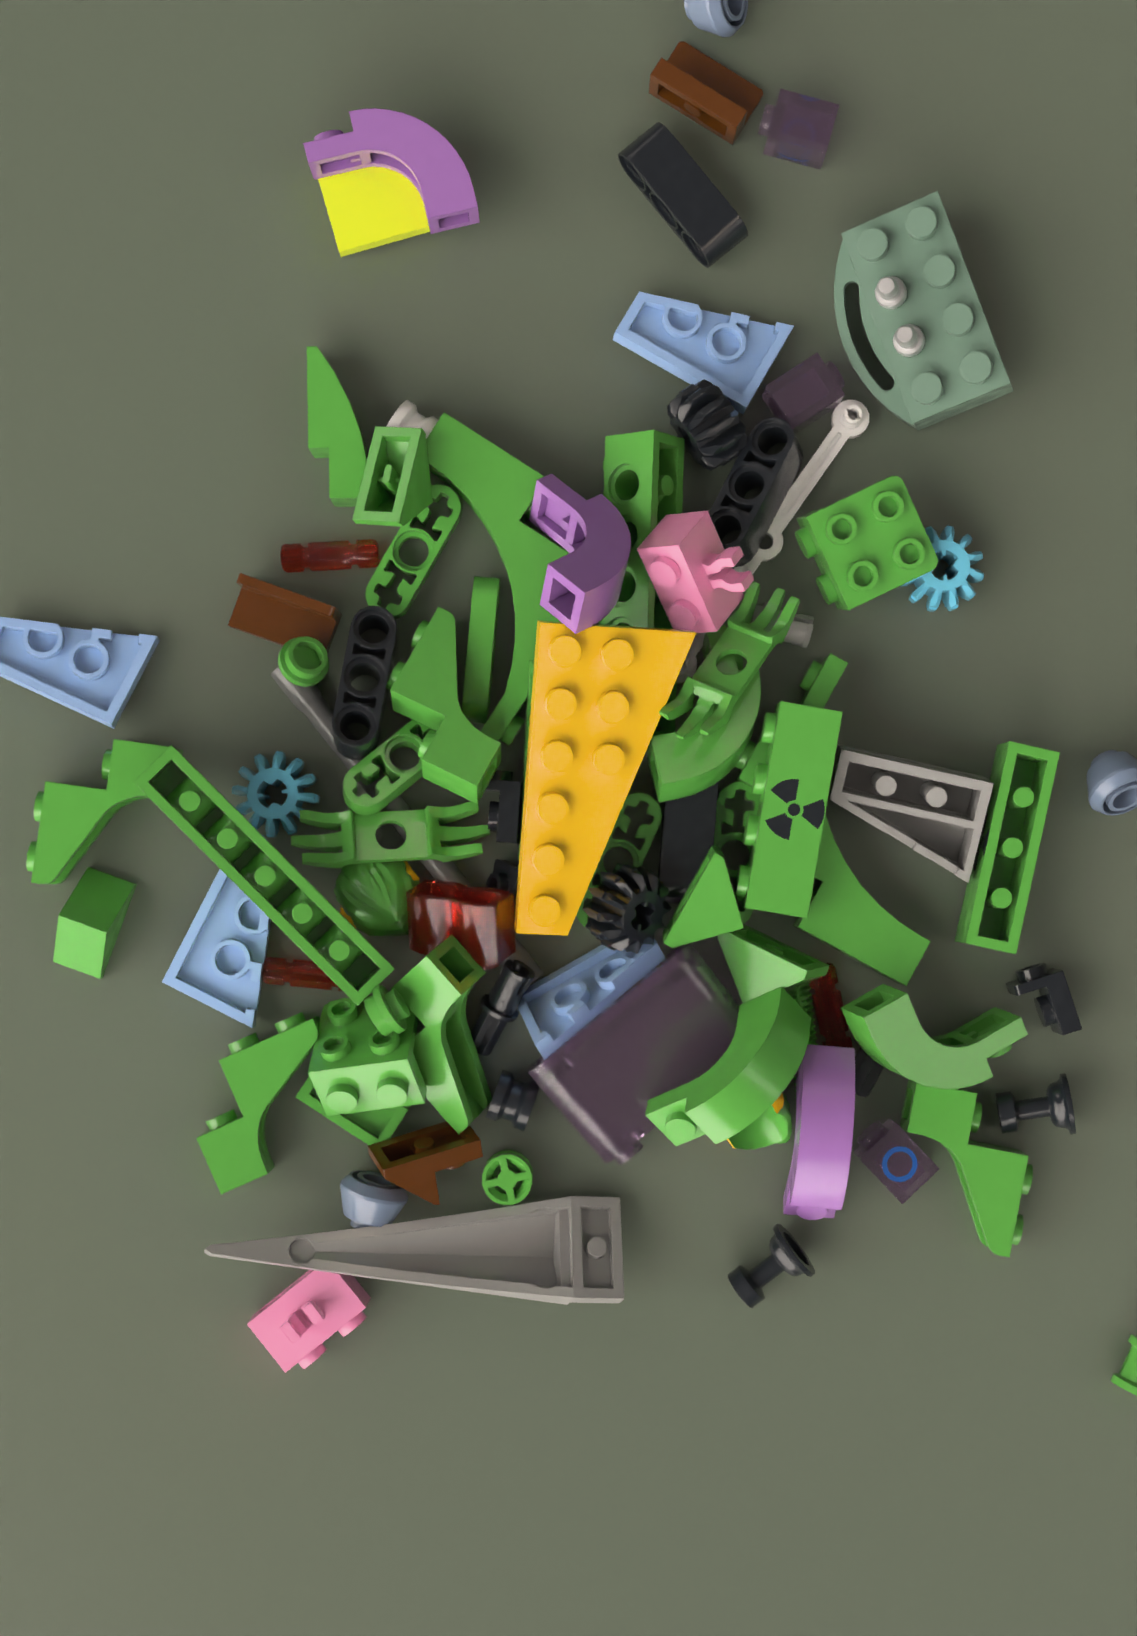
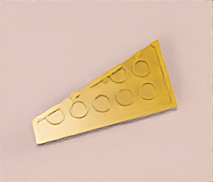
(587, 736)

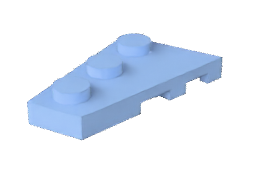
(703, 344)
(74, 666)
(224, 953)
(580, 991)

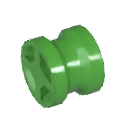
(508, 1186)

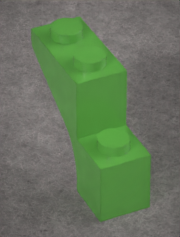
(427, 692)
(76, 815)
(445, 1048)
(256, 1074)
(989, 1173)

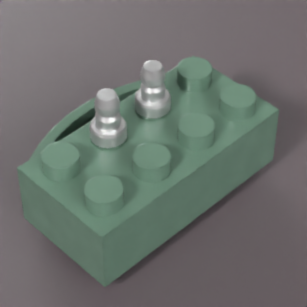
(918, 315)

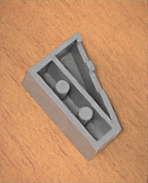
(916, 802)

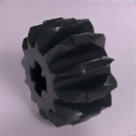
(707, 424)
(627, 908)

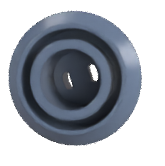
(717, 16)
(1112, 783)
(371, 1199)

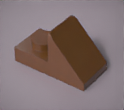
(416, 1156)

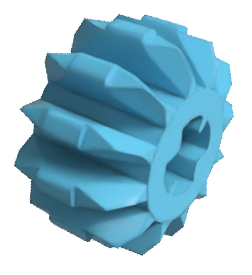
(958, 572)
(275, 776)

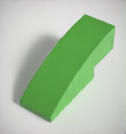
(334, 430)

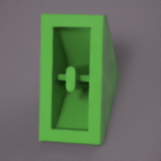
(394, 478)
(706, 906)
(92, 922)
(764, 963)

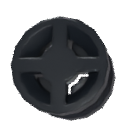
(513, 1100)

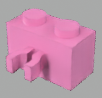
(693, 571)
(307, 1315)

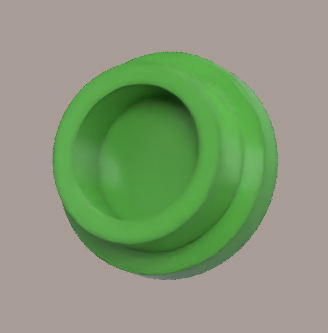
(303, 661)
(387, 1010)

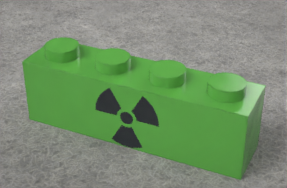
(790, 809)
(1007, 847)

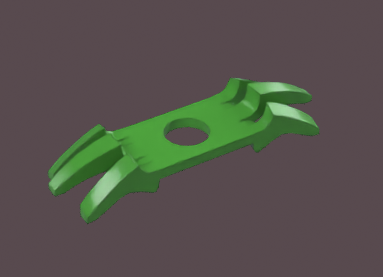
(749, 640)
(359, 836)

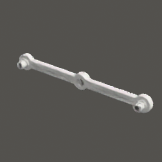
(848, 422)

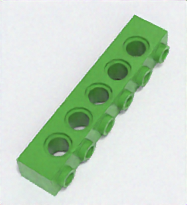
(644, 484)
(264, 874)

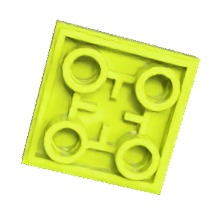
(372, 208)

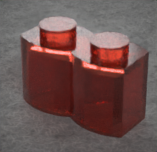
(474, 915)

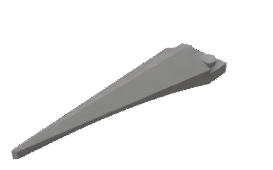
(529, 1251)

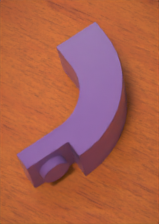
(408, 147)
(589, 579)
(822, 1133)

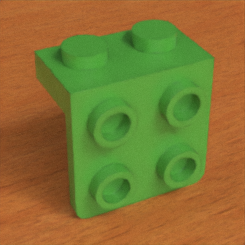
(866, 543)
(360, 1067)

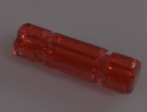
(330, 555)
(298, 973)
(828, 1010)

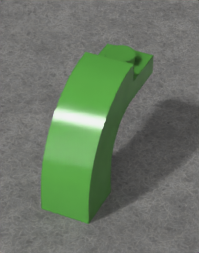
(702, 760)
(894, 1038)
(745, 1080)

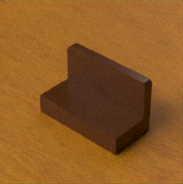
(705, 91)
(281, 614)

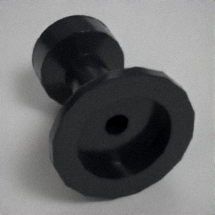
(1056, 1105)
(785, 1256)

